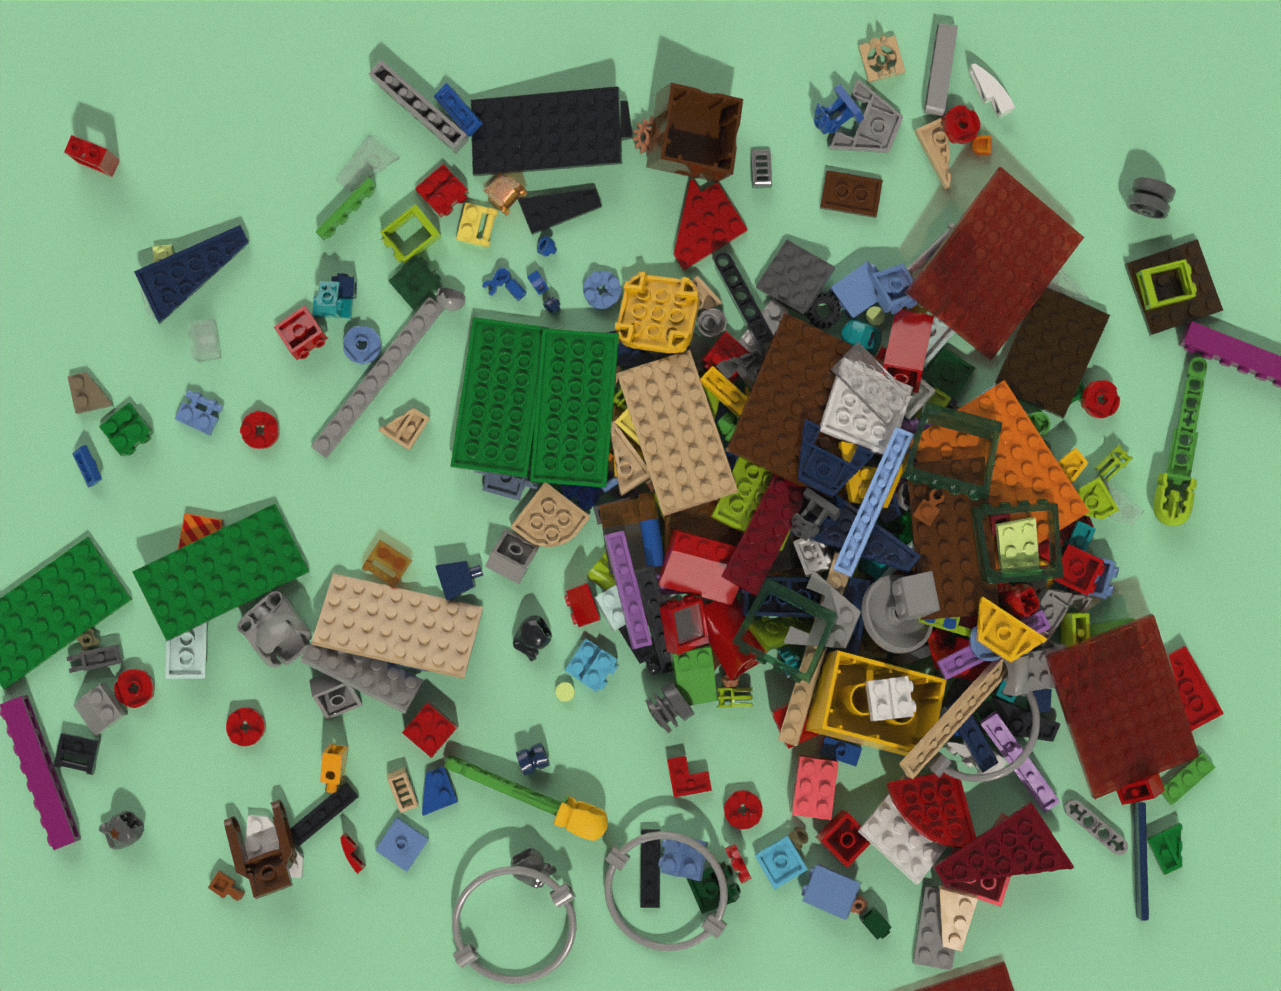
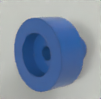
(546, 246)

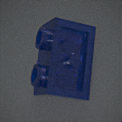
(586, 495)

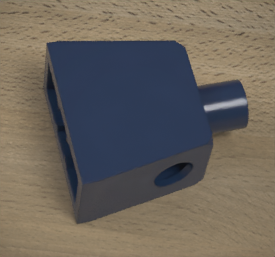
(457, 578)

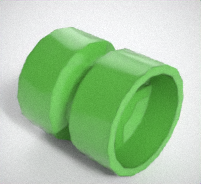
(1041, 422)
(726, 425)

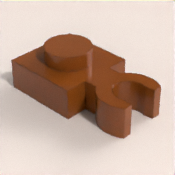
(927, 510)

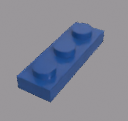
(458, 110)

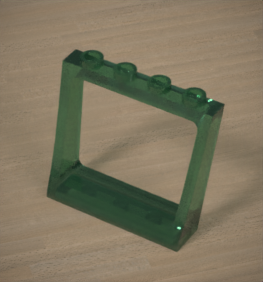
(963, 423)
(1017, 574)
(800, 602)

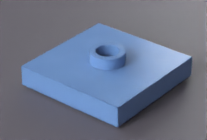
(402, 844)

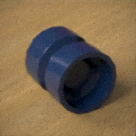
(532, 758)

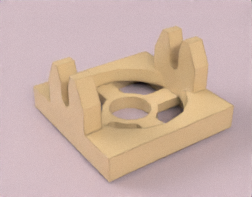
(890, 42)

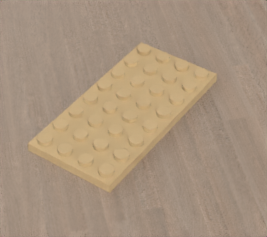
(677, 433)
(397, 626)

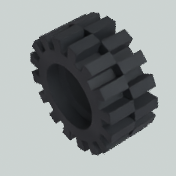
(832, 318)

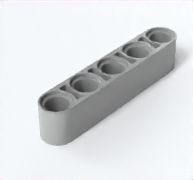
(940, 69)

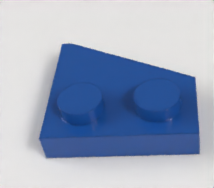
(437, 791)

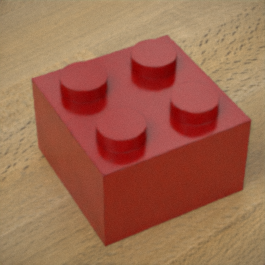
(430, 729)
(843, 839)

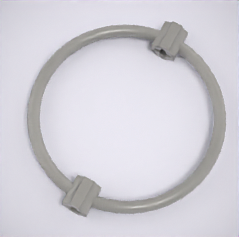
(940, 764)
(712, 924)
(468, 953)

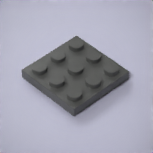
(795, 277)

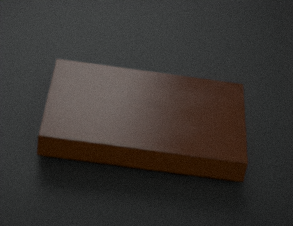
(851, 194)

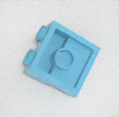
(592, 665)

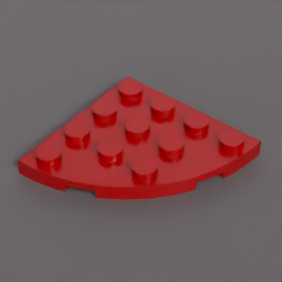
(934, 808)

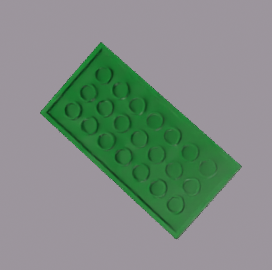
(498, 398)
(574, 408)
(220, 572)
(56, 609)

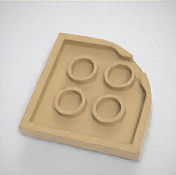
(550, 519)

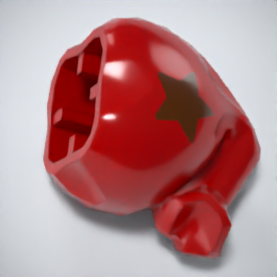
(1018, 599)

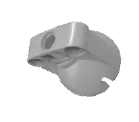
(275, 630)

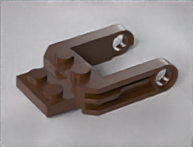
(269, 870)

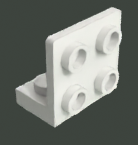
(813, 556)

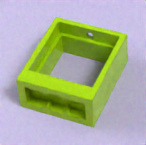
(414, 211)
(1147, 288)

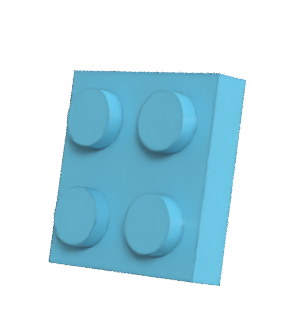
(780, 862)

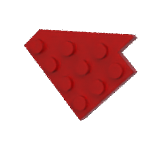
(706, 225)

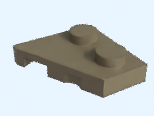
(87, 394)

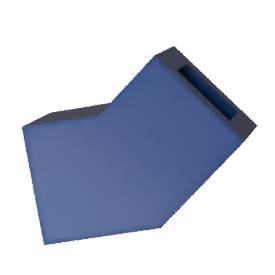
(537, 282)

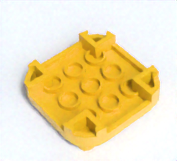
(658, 313)

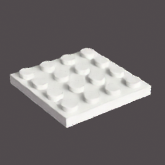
(855, 423)
(899, 841)

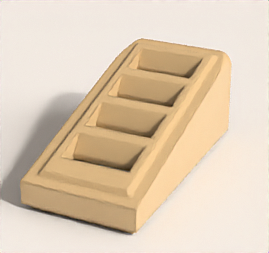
(396, 775)

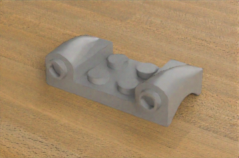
(1030, 672)

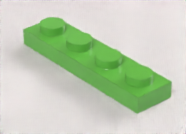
(353, 203)

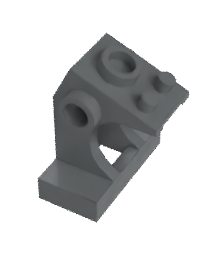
(819, 508)

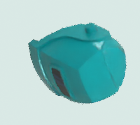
(864, 333)

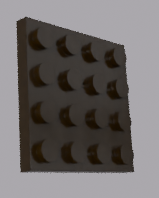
(1168, 285)

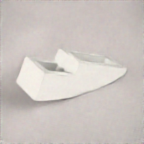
(991, 90)

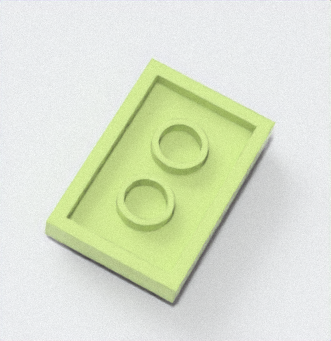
(1017, 543)

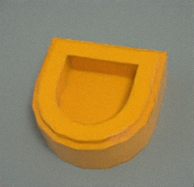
(982, 145)

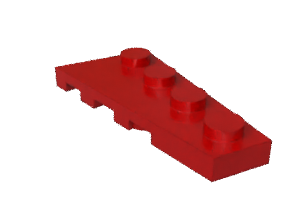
(1194, 691)

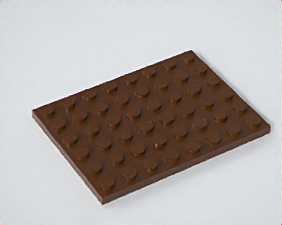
(787, 390)

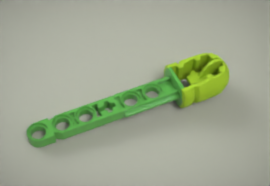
(1178, 472)

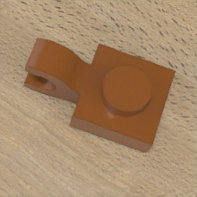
(223, 886)

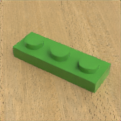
(1187, 778)

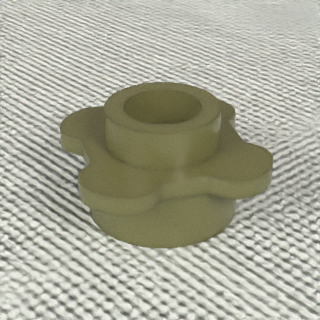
(93, 640)
(798, 837)

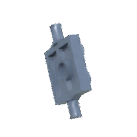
(506, 485)

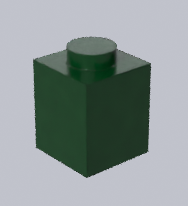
(876, 923)

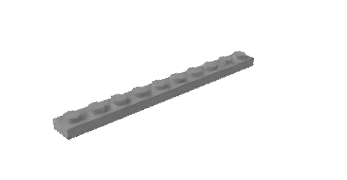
(377, 378)

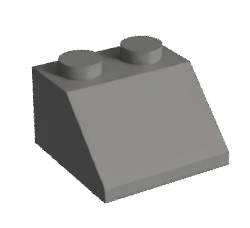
(512, 556)
(915, 596)
(333, 696)
(100, 709)

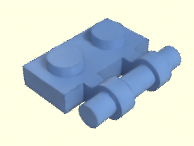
(196, 418)

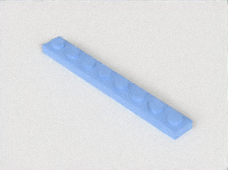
(873, 502)

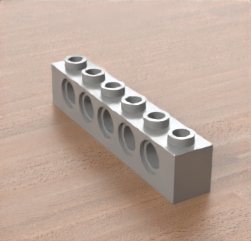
(418, 107)

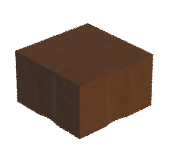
(694, 133)

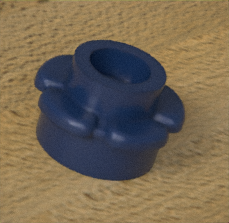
(552, 305)

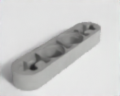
(1095, 827)

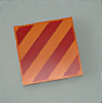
(197, 527)

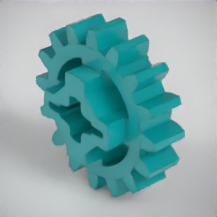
(790, 659)

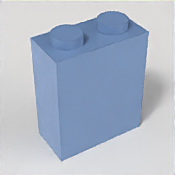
(856, 291)
(831, 891)

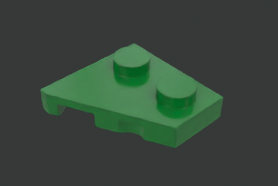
(1167, 848)

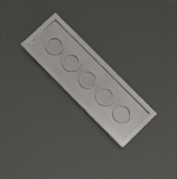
(368, 675)

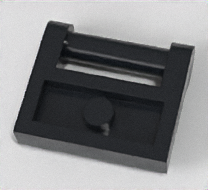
(78, 747)

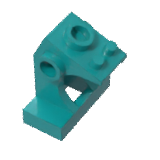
(329, 304)

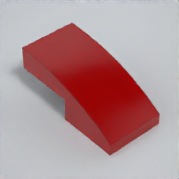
(348, 847)

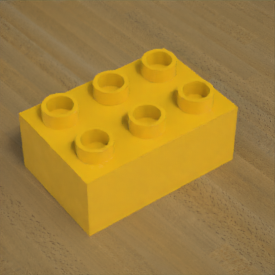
(842, 707)

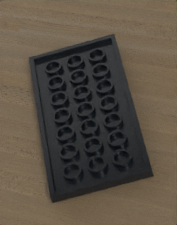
(547, 131)

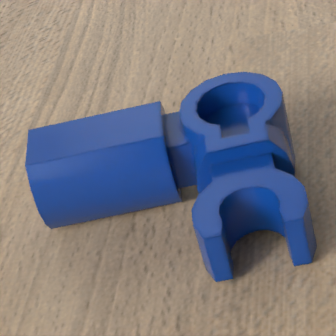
(504, 276)

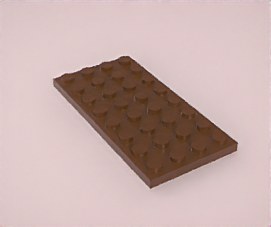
(949, 542)

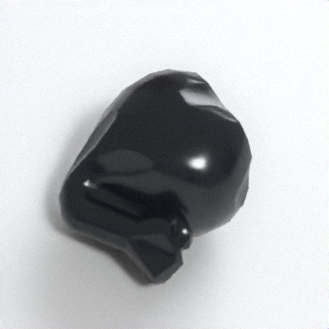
(532, 636)

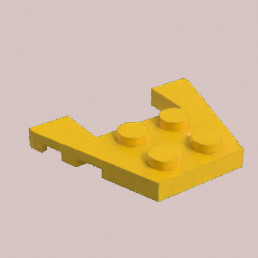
(860, 482)

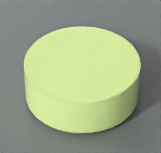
(875, 316)
(565, 691)

